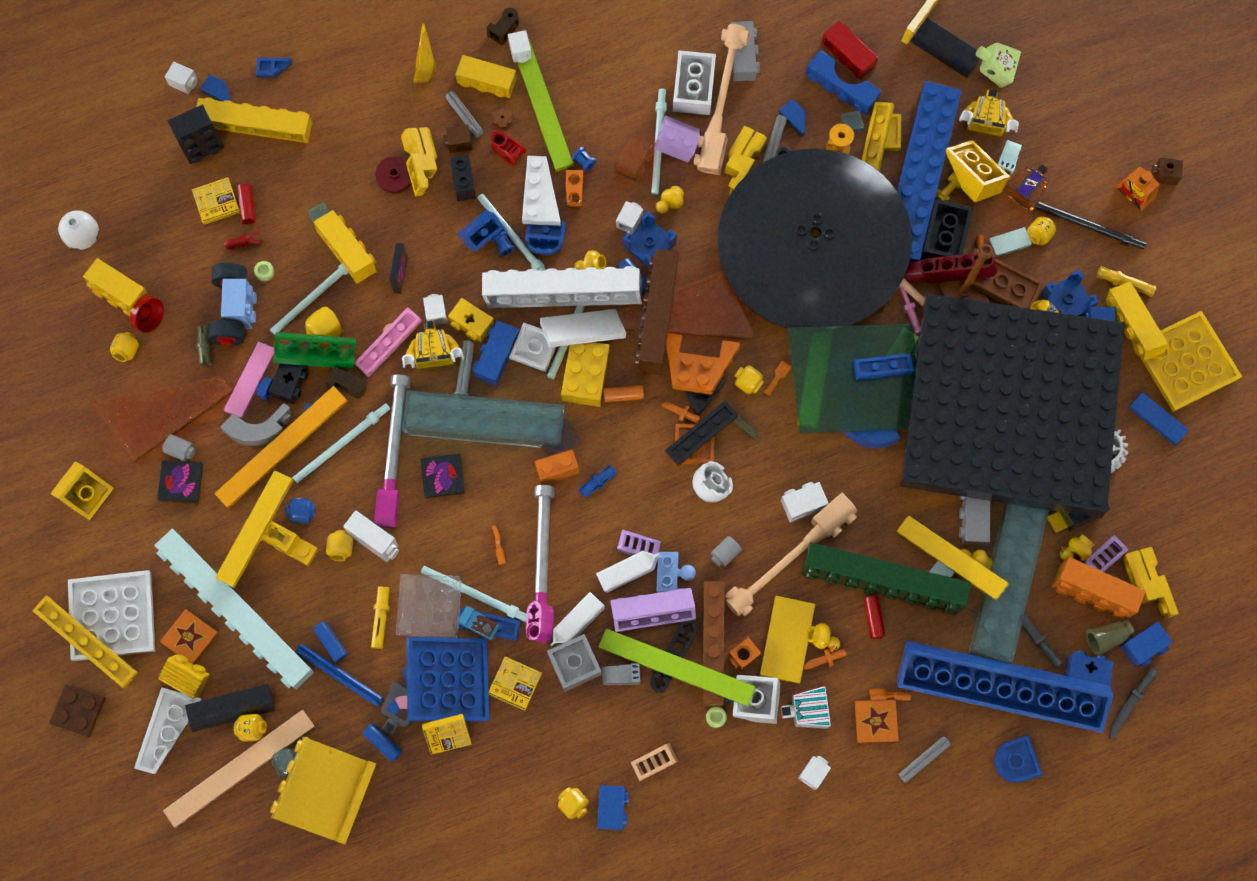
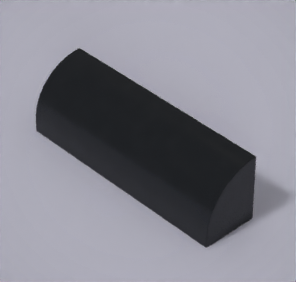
(946, 47)
(229, 707)

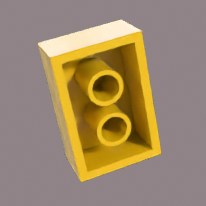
(113, 286)
(585, 373)

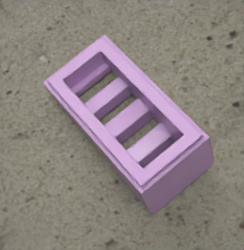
(633, 536)
(1118, 544)

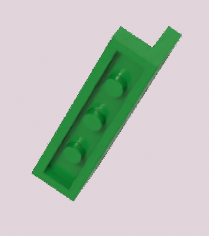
(314, 354)

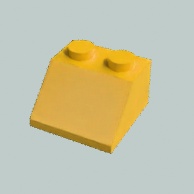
(82, 490)

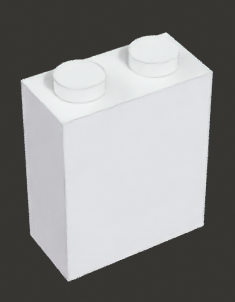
(372, 536)

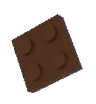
(77, 710)

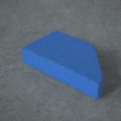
(271, 66)
(215, 88)
(795, 116)

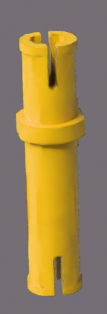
(1118, 278)
(381, 608)

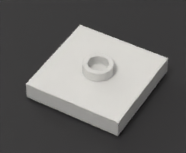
(532, 348)

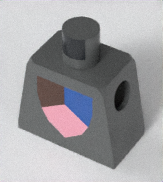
(396, 709)

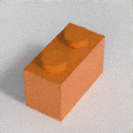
(556, 467)

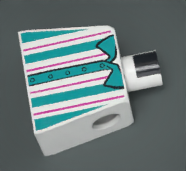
(809, 709)

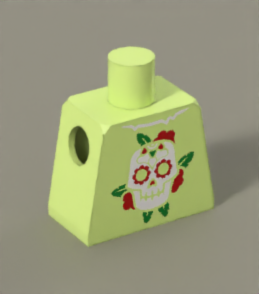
(999, 63)

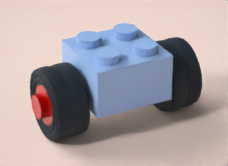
(236, 304)

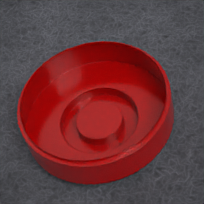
(145, 312)

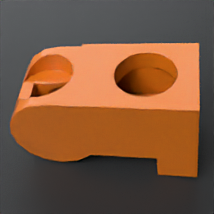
(574, 188)

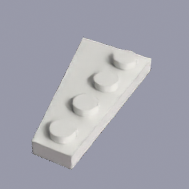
(539, 195)
(164, 729)

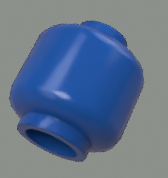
(300, 511)

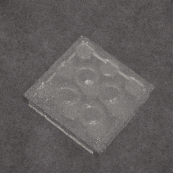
(428, 606)

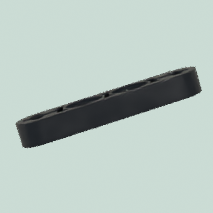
(680, 630)

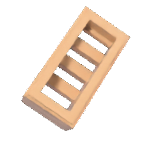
(638, 770)

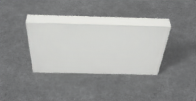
(582, 328)

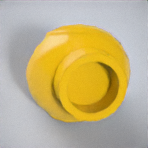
(670, 198)
(591, 259)
(1081, 546)
(981, 557)
(820, 637)

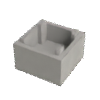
(574, 662)

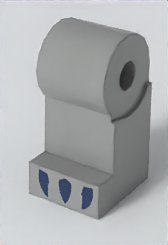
(621, 675)

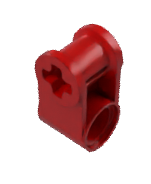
(509, 150)

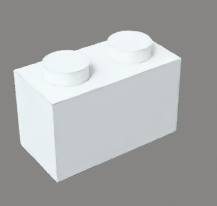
(804, 501)

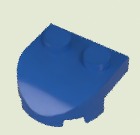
(545, 238)

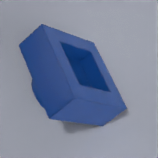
(263, 388)

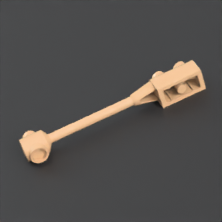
(714, 142)
(825, 524)

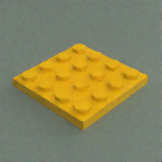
(1192, 363)

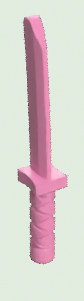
(909, 309)

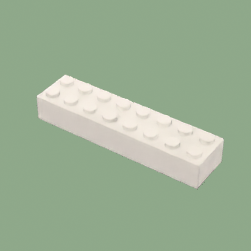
(562, 287)

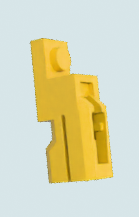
(741, 155)
(422, 157)
(289, 543)
(1143, 575)

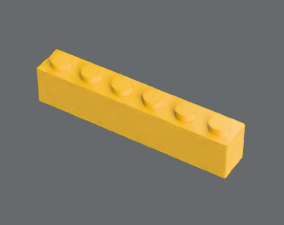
(258, 120)

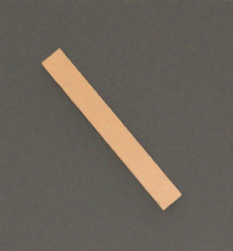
(238, 769)

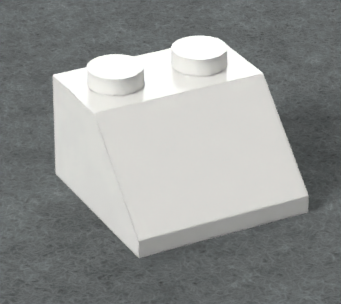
(764, 701)

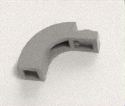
(257, 434)

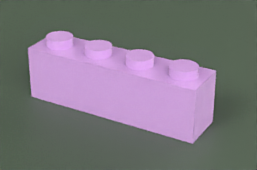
(653, 609)

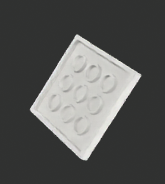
(115, 611)

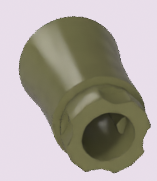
(1109, 636)

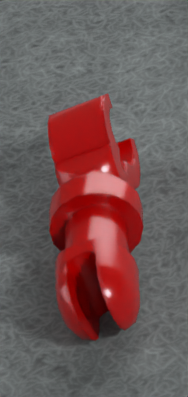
(233, 243)

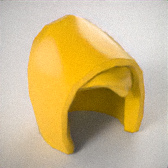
(323, 323)

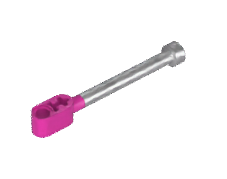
(388, 498)
(539, 614)

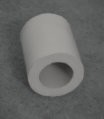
(179, 448)
(725, 552)

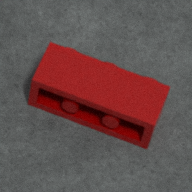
(849, 50)

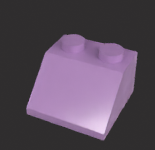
(677, 139)

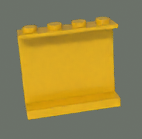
(322, 790)

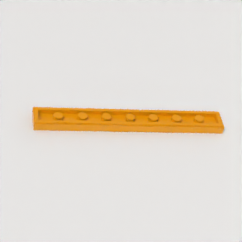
(280, 447)

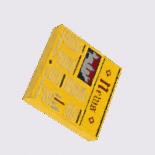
(216, 201)
(515, 683)
(446, 734)

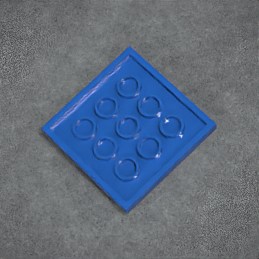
(447, 679)

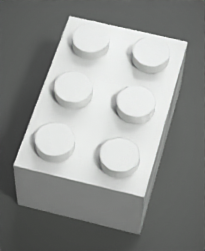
(694, 82)

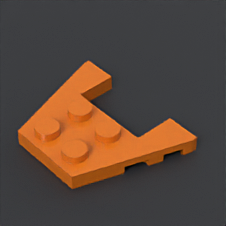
(694, 371)

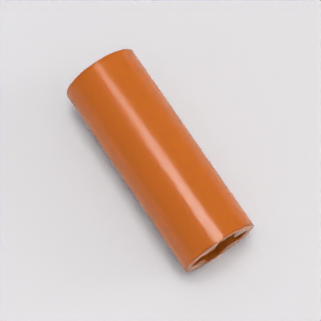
(623, 393)

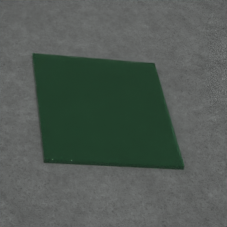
(826, 382)

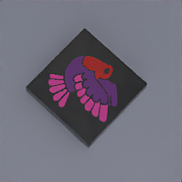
(398, 268)
(442, 476)
(180, 481)

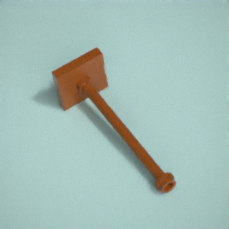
(964, 291)

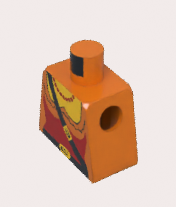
(1139, 187)

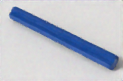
(339, 675)

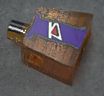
(1027, 186)

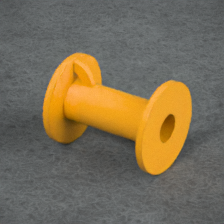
(840, 138)

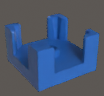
(647, 239)
(1069, 295)

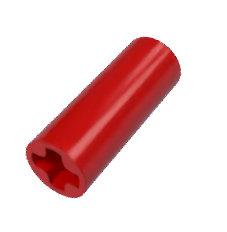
(246, 204)
(874, 617)

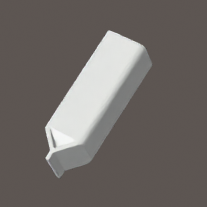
(627, 570)
(577, 620)

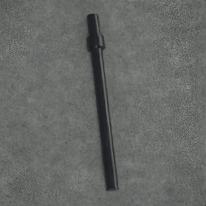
(1125, 239)

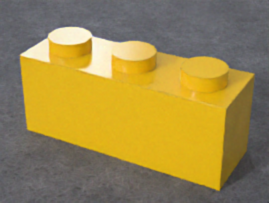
(486, 76)

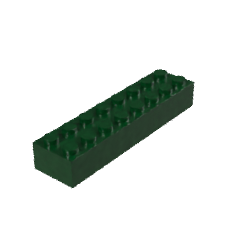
(885, 578)

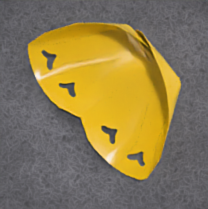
(424, 61)

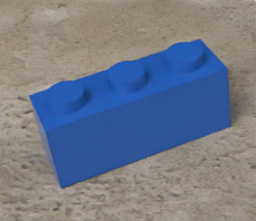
(495, 353)

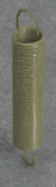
(746, 427)

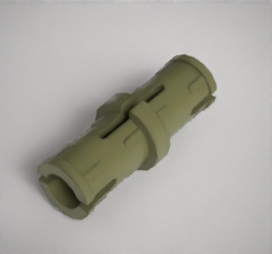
(203, 346)

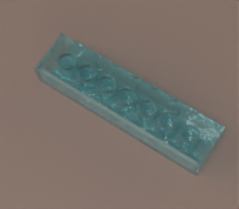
(483, 419)
(1015, 562)

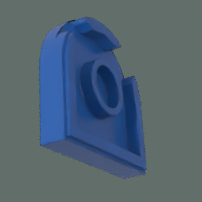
(1017, 761)

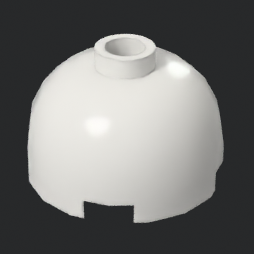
(78, 229)
(711, 482)

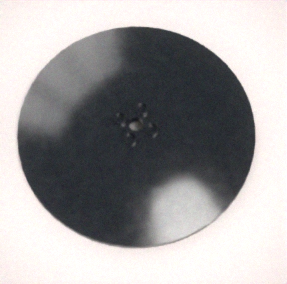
(804, 278)

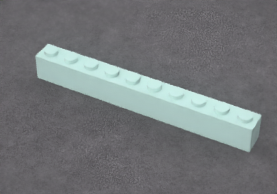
(234, 609)

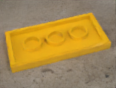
(787, 639)

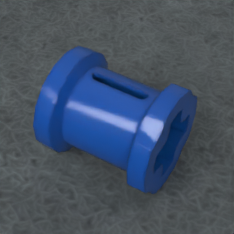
(584, 159)
(503, 243)

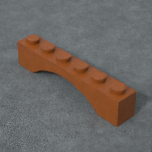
(713, 635)

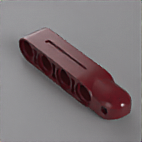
(956, 272)

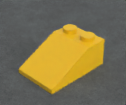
(976, 171)

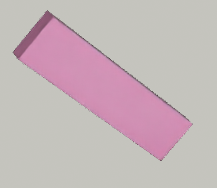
(388, 342)
(249, 380)

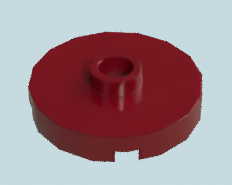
(393, 183)

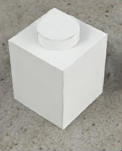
(519, 46)
(181, 78)
(629, 217)
(435, 309)
(815, 772)

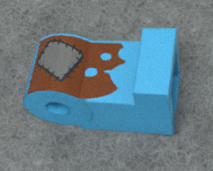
(478, 623)

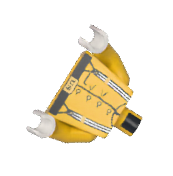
(989, 115)
(432, 348)

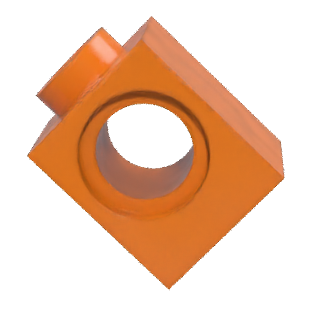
(747, 646)

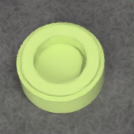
(264, 271)
(716, 717)

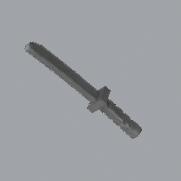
(1039, 640)
(1136, 694)

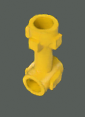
(954, 183)

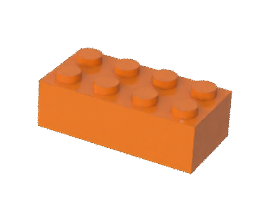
(1097, 589)

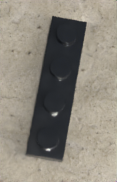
(701, 433)

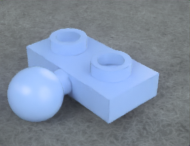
(668, 572)

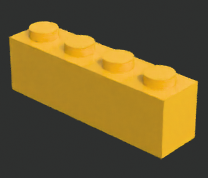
(345, 247)
(1138, 322)

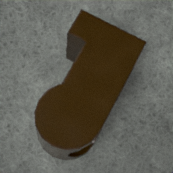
(505, 26)
(346, 382)

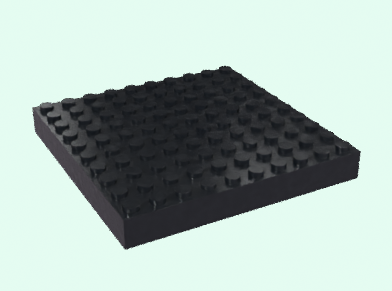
(1013, 405)

